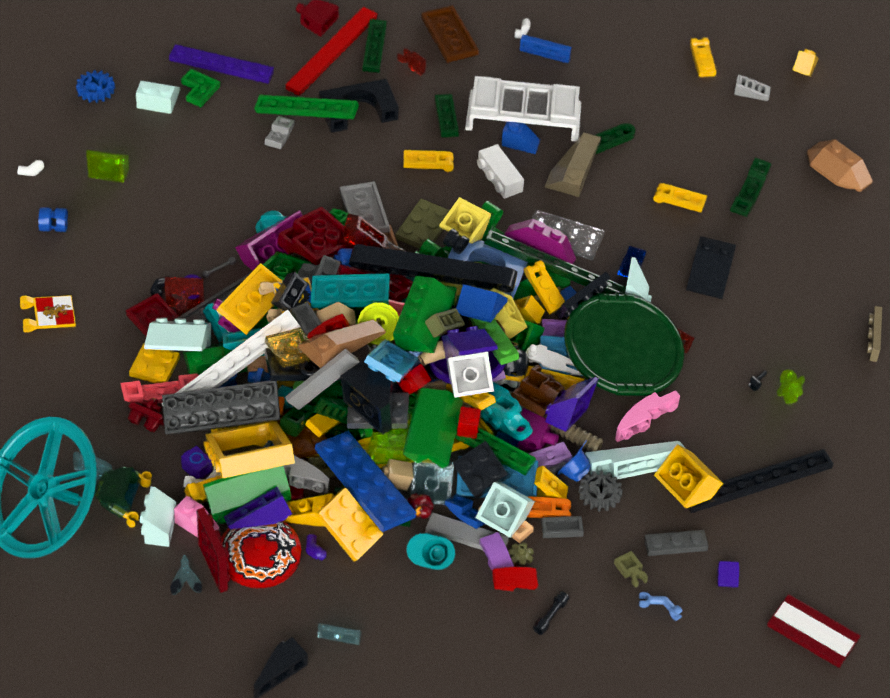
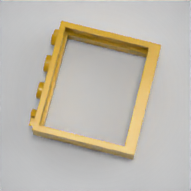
(252, 460)

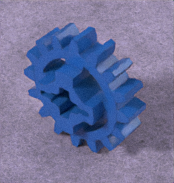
(95, 86)

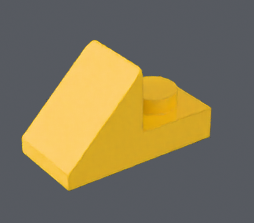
(549, 485)

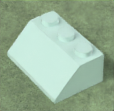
(178, 335)

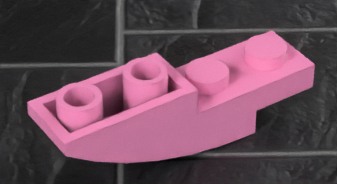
(640, 415)

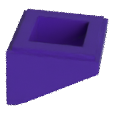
(728, 574)

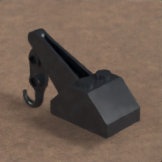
(366, 392)

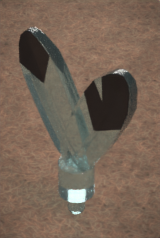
(185, 574)

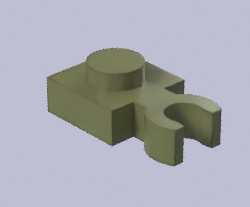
(631, 566)

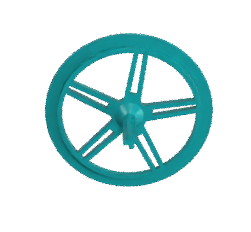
(45, 487)

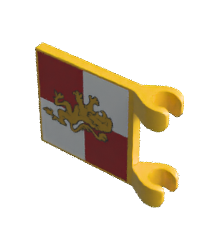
(49, 312)

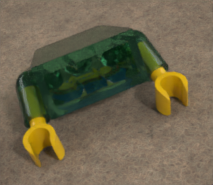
(118, 490)

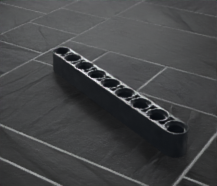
(436, 267)

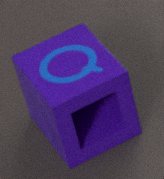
(196, 463)

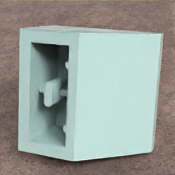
(158, 518)

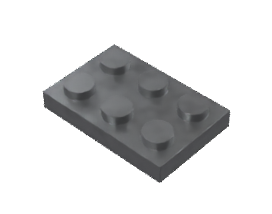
(400, 414)

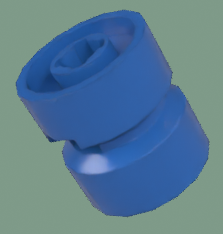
(46, 218)

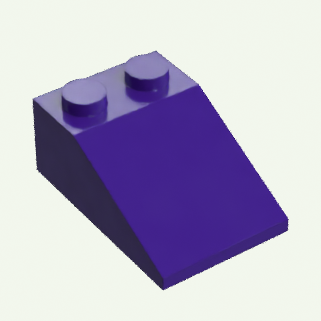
(468, 342)

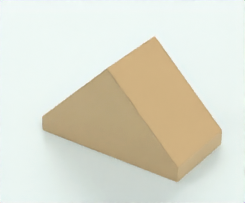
(334, 310)

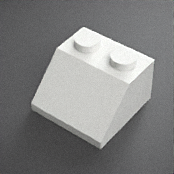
(470, 374)

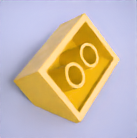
(687, 477)

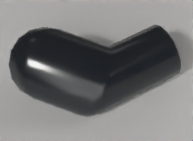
(157, 286)

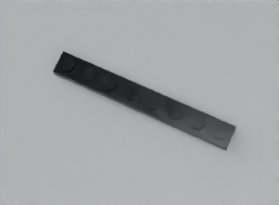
(768, 478)

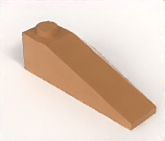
(328, 345)

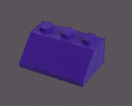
(571, 404)

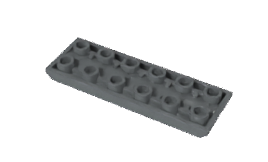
(221, 407)

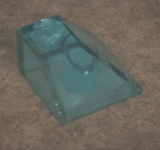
(433, 481)

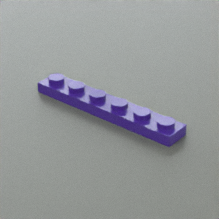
(221, 64)

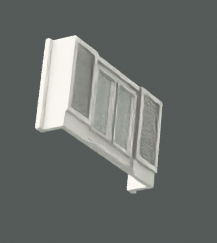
(524, 103)

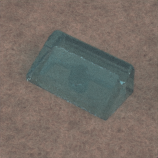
(339, 634)

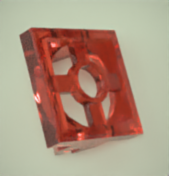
(184, 284)

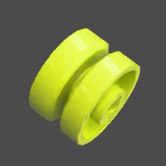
(382, 314)

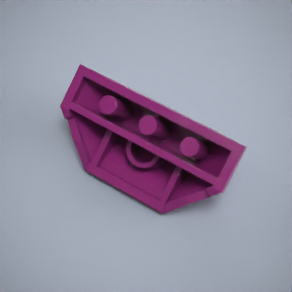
(542, 238)

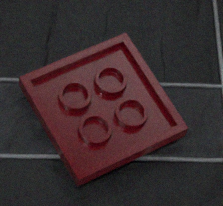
(212, 550)

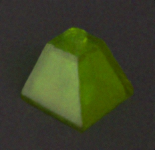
(107, 165)

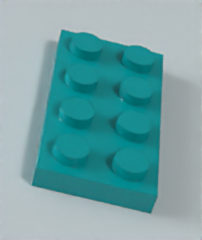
(350, 290)

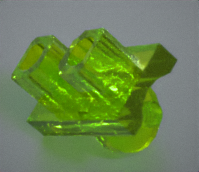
(790, 386)

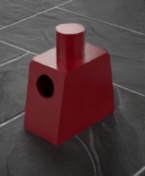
(318, 15)

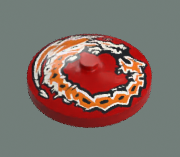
(262, 554)

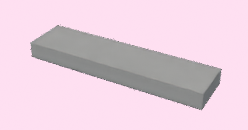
(321, 379)
(458, 531)

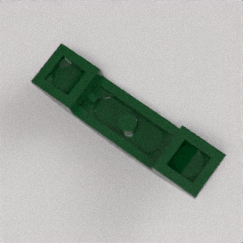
(751, 188)

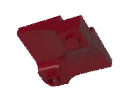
(314, 236)

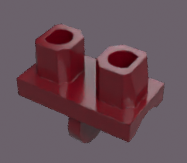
(153, 418)

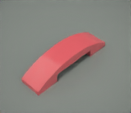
(137, 393)

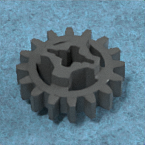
(610, 491)

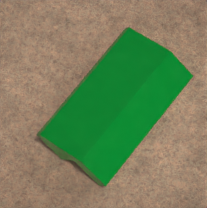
(433, 426)

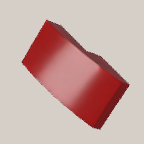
(332, 324)
(515, 577)

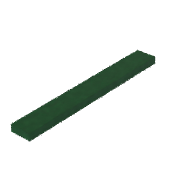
(551, 263)

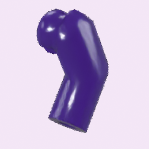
(313, 549)

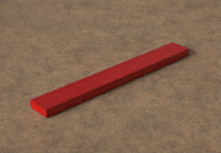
(330, 52)

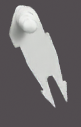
(550, 359)

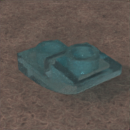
(101, 465)

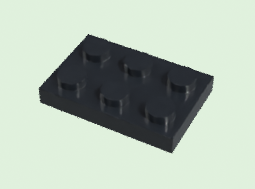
(595, 287)

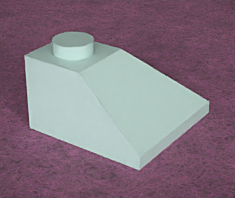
(636, 282)

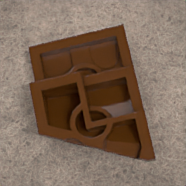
(537, 391)

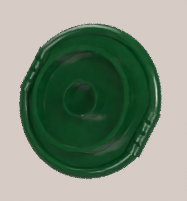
(624, 344)

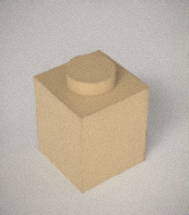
(399, 473)

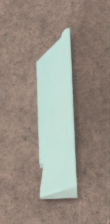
(630, 460)

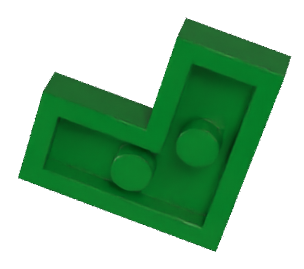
(202, 87)

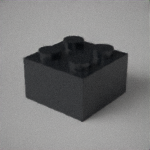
(481, 469)

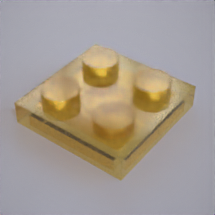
(285, 347)

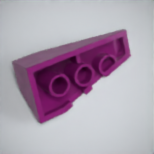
(264, 244)

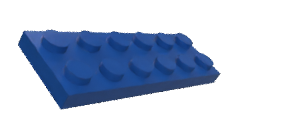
(365, 481)

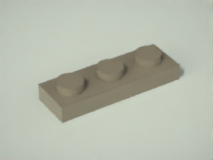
(874, 333)

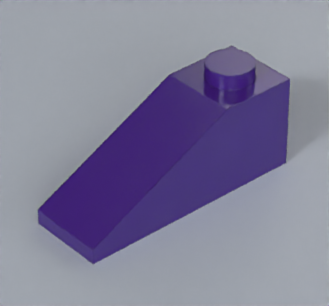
(263, 510)

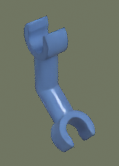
(674, 611)

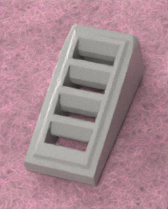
(747, 88)

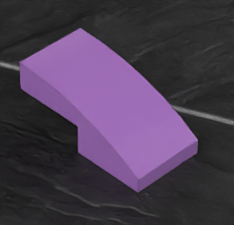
(496, 551)

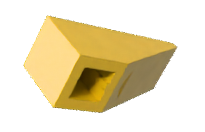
(305, 509)

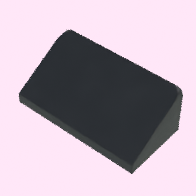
(289, 292)

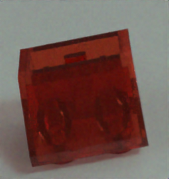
(363, 233)

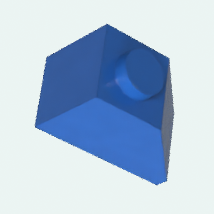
(519, 137)

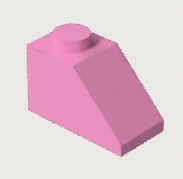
(186, 515)

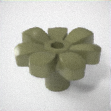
(521, 554)

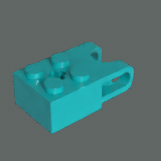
(506, 414)

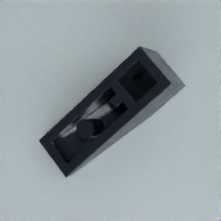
(283, 663)

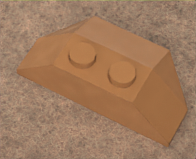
(839, 165)

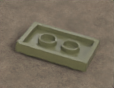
(422, 224)

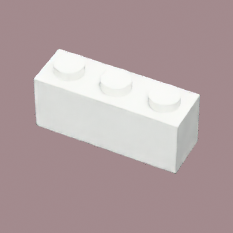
(500, 171)

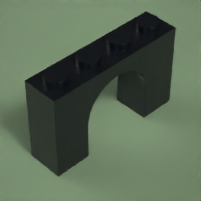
(374, 93)

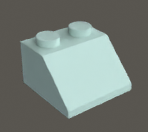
(156, 96)
(504, 508)

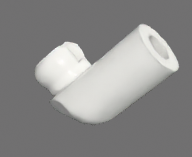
(524, 29)
(33, 169)

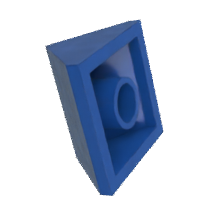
(480, 303)

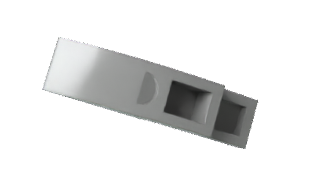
(306, 476)

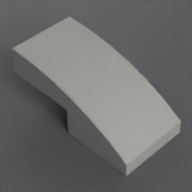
(280, 132)

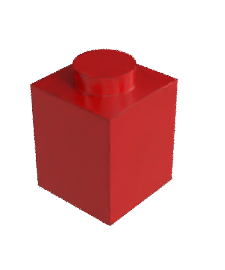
(414, 379)
(468, 422)

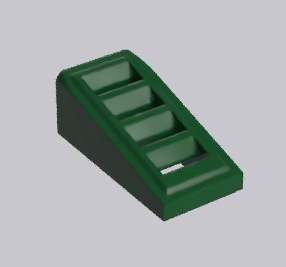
(337, 413)
(294, 420)

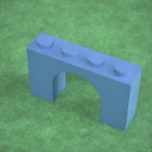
(481, 252)

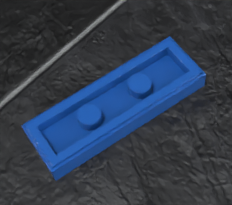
(545, 48)

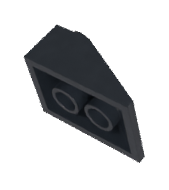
(711, 267)

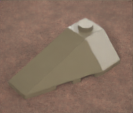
(572, 169)

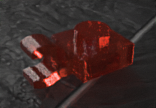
(415, 61)

